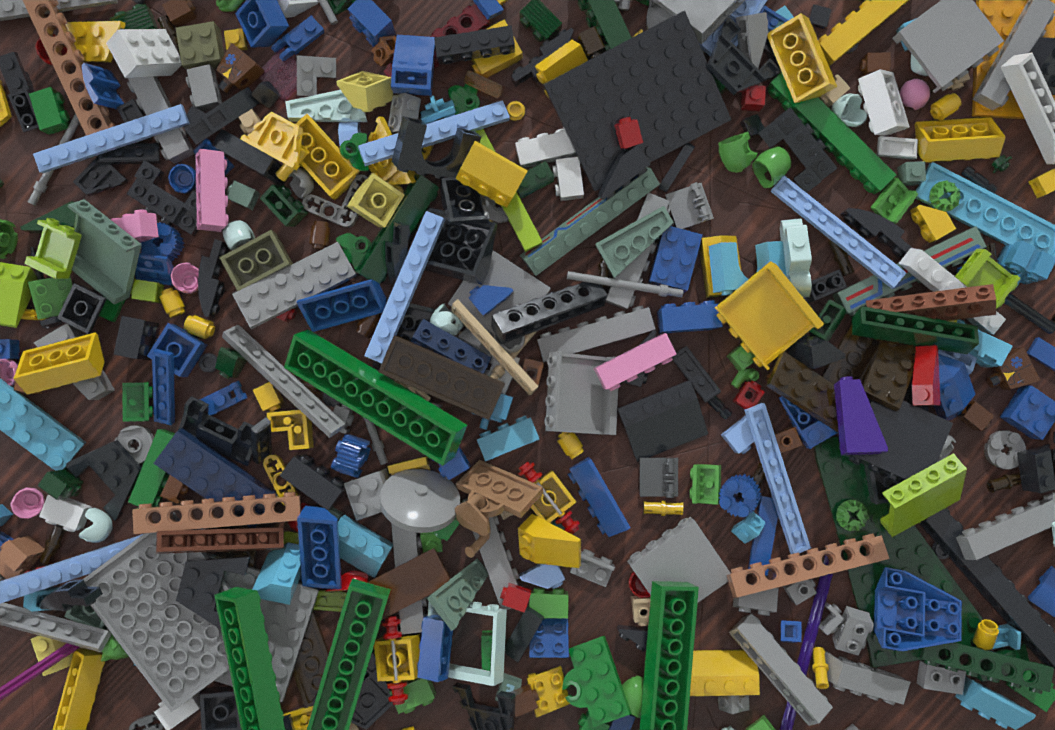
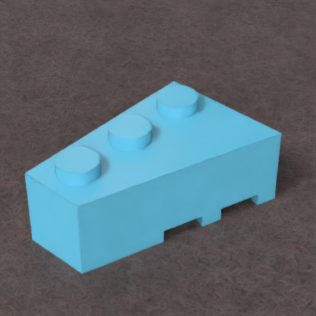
(990, 350)

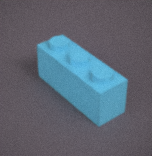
(507, 438)

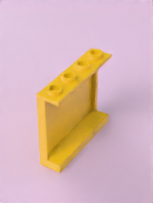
(767, 314)

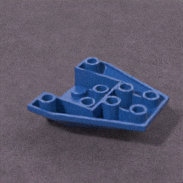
(914, 613)

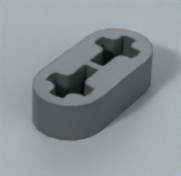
(146, 720)

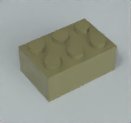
(256, 260)

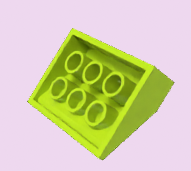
(14, 292)

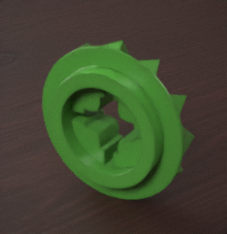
(937, 192)
(843, 516)

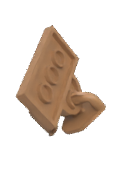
(489, 495)

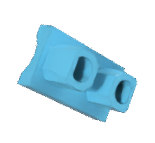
(437, 110)

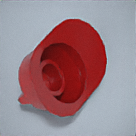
(347, 578)

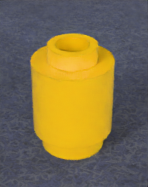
(945, 106)
(172, 302)
(199, 327)
(570, 444)
(986, 634)

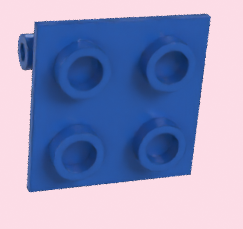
(551, 639)

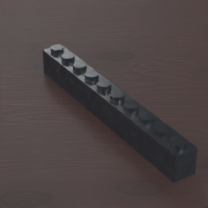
(994, 588)

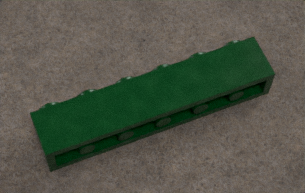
(409, 211)
(914, 330)

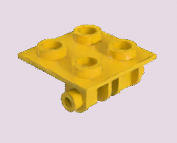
(549, 690)

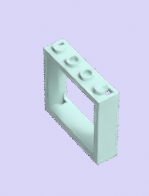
(481, 676)

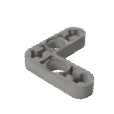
(339, 211)

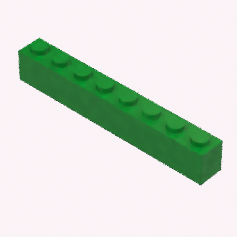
(837, 137)

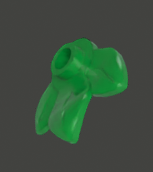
(462, 96)
(354, 157)
(351, 247)

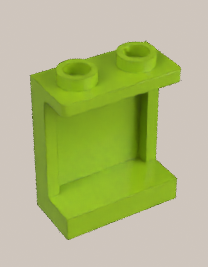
(55, 250)
(983, 270)

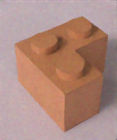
(19, 556)

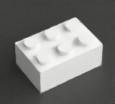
(144, 52)
(883, 103)

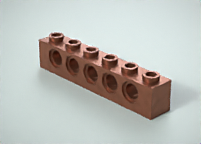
(944, 304)
(219, 540)

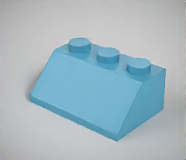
(362, 546)
(280, 574)
(994, 705)

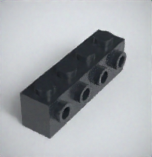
(475, 45)

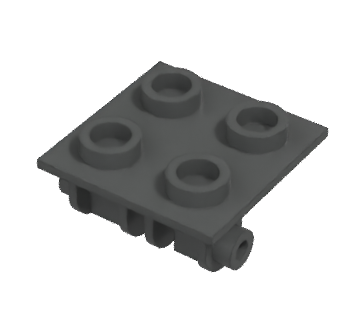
(658, 477)

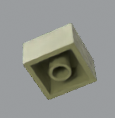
(200, 45)

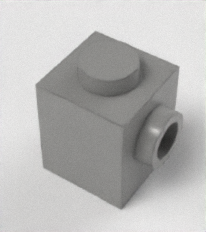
(800, 591)

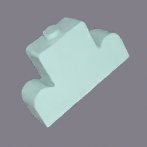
(797, 254)

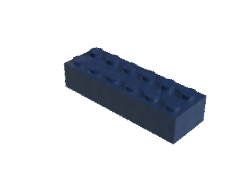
(209, 472)

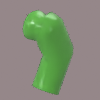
(229, 5)
(745, 375)

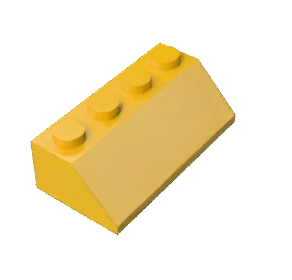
(801, 59)
(958, 139)
(324, 160)
(60, 364)
(723, 673)

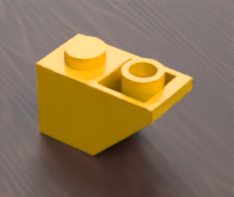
(932, 222)

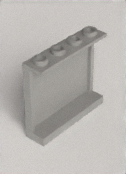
(703, 15)
(950, 40)
(502, 274)
(576, 396)
(681, 556)

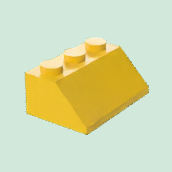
(491, 174)
(705, 260)

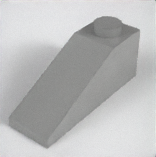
(752, 35)

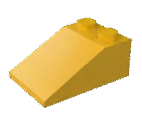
(548, 544)

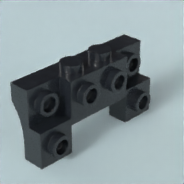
(803, 144)
(161, 202)
(217, 434)

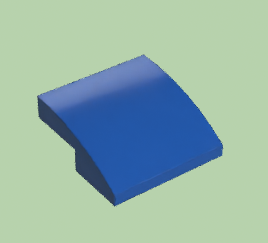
(101, 86)
(154, 269)
(1044, 593)

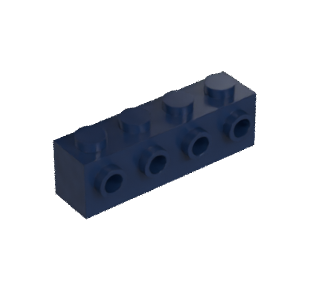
(445, 344)

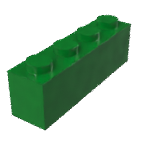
(151, 477)

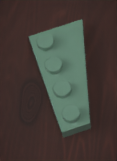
(628, 243)
(456, 594)

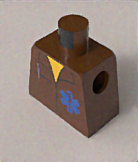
(238, 70)
(1014, 372)

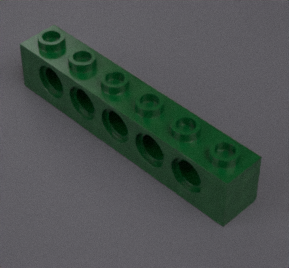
(1040, 674)

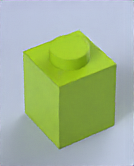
(147, 291)

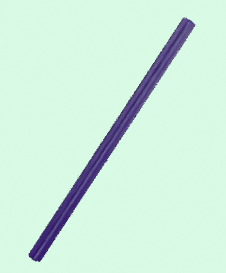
(809, 639)

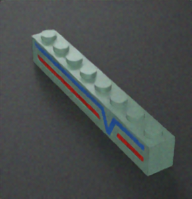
(587, 222)
(945, 253)

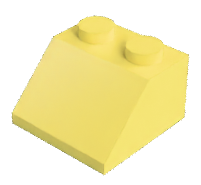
(366, 90)
(376, 201)
(44, 647)

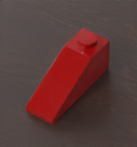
(926, 377)

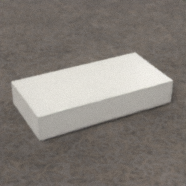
(897, 147)

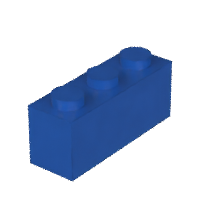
(434, 649)

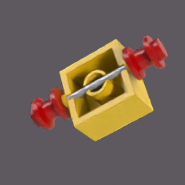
(554, 499)
(396, 659)

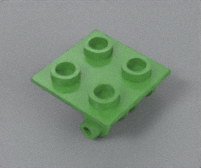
(49, 295)

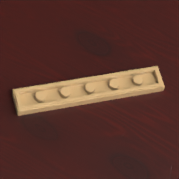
(494, 347)

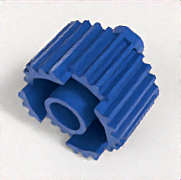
(171, 244)
(351, 455)
(750, 495)

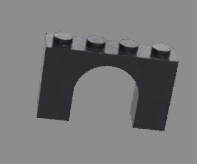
(409, 155)

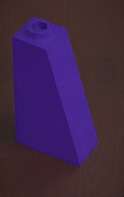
(856, 420)

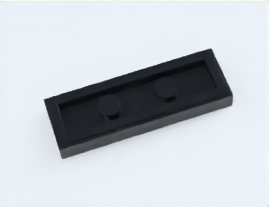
(132, 154)
(696, 374)
(261, 440)
(523, 634)

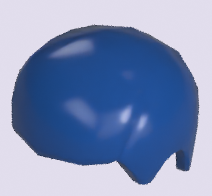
(182, 178)

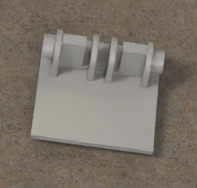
(689, 206)

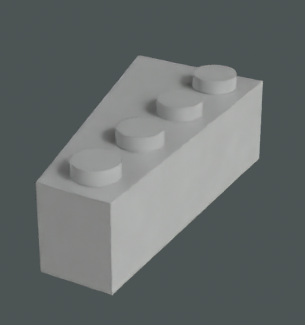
(91, 388)
(864, 679)

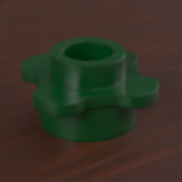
(1001, 163)

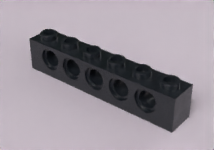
(547, 311)

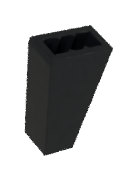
(248, 156)

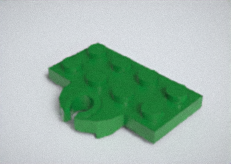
(596, 682)

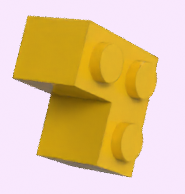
(298, 427)

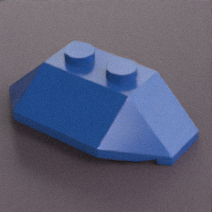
(955, 388)

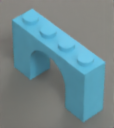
(725, 265)

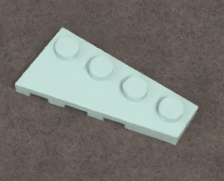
(325, 108)

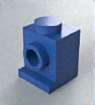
(9, 349)
(791, 631)

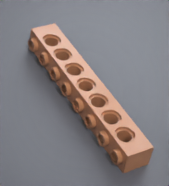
(63, 63)
(144, 524)
(874, 548)

